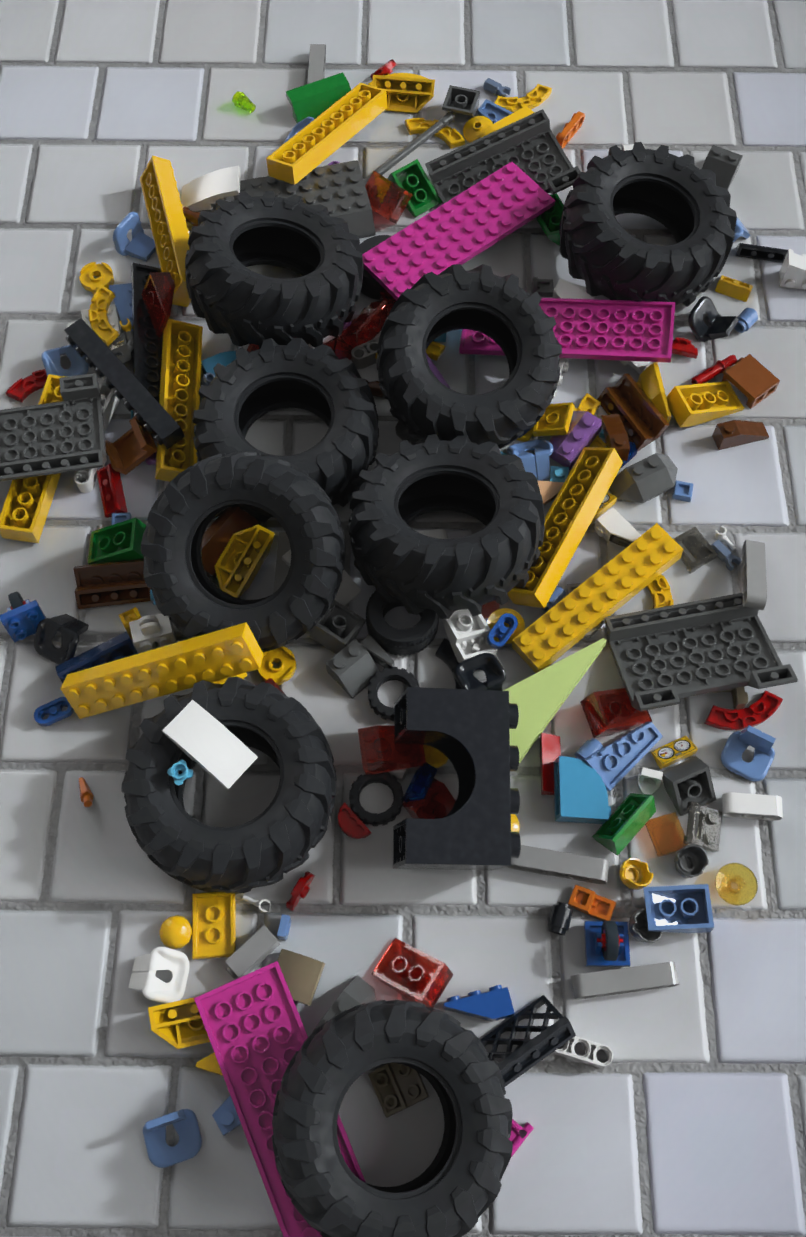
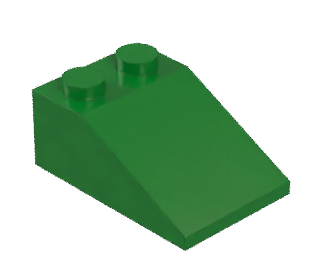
(414, 180)
(117, 542)

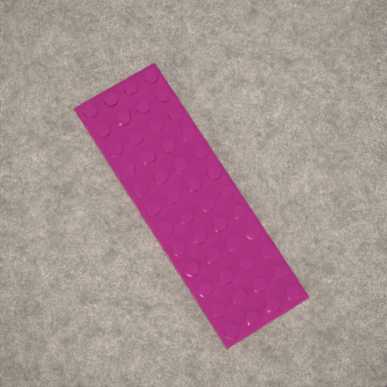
(457, 229)
(598, 330)
(254, 1039)

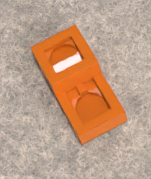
(592, 904)

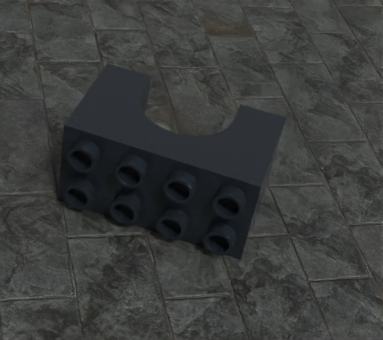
(475, 737)

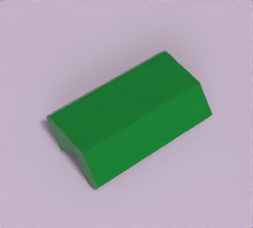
(317, 96)

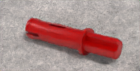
(713, 371)

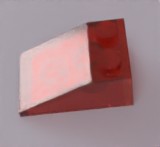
(386, 197)
(158, 299)
(612, 712)
(383, 755)
(413, 973)

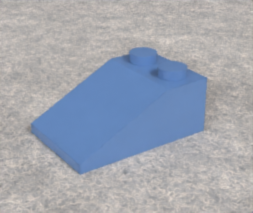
(679, 909)

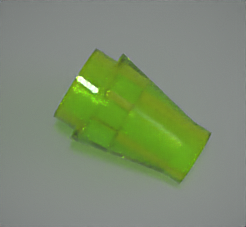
(242, 101)

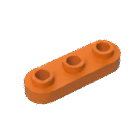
(570, 129)

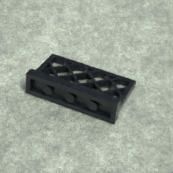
(533, 1049)

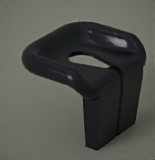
(719, 326)
(70, 633)
(486, 662)

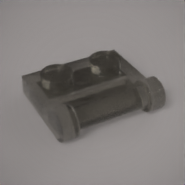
(698, 547)
(708, 827)

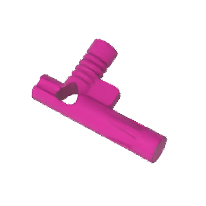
(515, 1136)

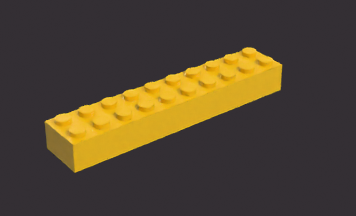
(326, 133)
(167, 223)
(179, 394)
(31, 497)
(568, 522)
(597, 598)
(162, 671)

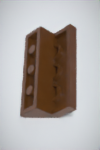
(636, 411)
(219, 534)
(110, 584)

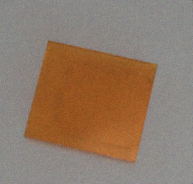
(666, 834)

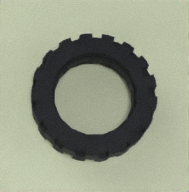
(382, 677)
(375, 818)

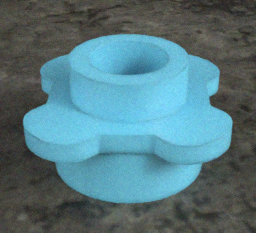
(174, 772)

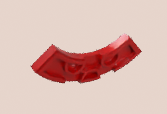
(24, 387)
(739, 719)

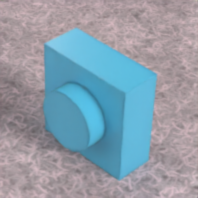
(558, 473)

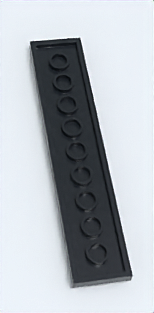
(147, 345)

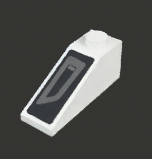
(616, 529)

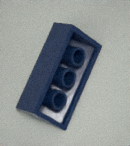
(109, 651)

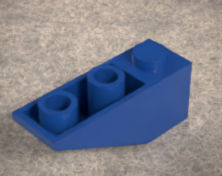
(487, 1006)

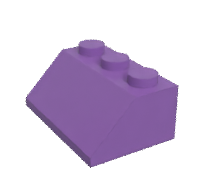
(581, 433)

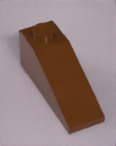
(738, 433)
(616, 435)

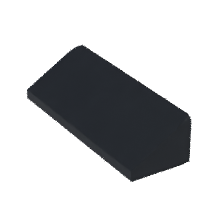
(761, 252)

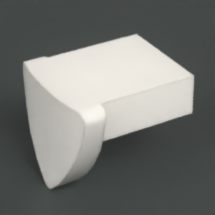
(649, 781)

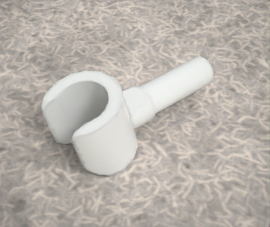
(722, 536)
(257, 903)

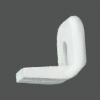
(153, 988)

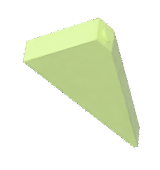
(545, 692)

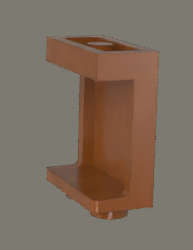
(751, 379)
(130, 448)

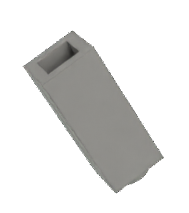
(252, 953)

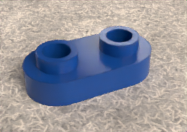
(501, 632)
(54, 710)

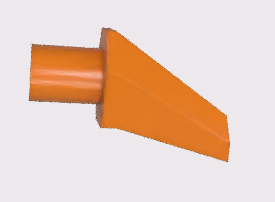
(85, 793)

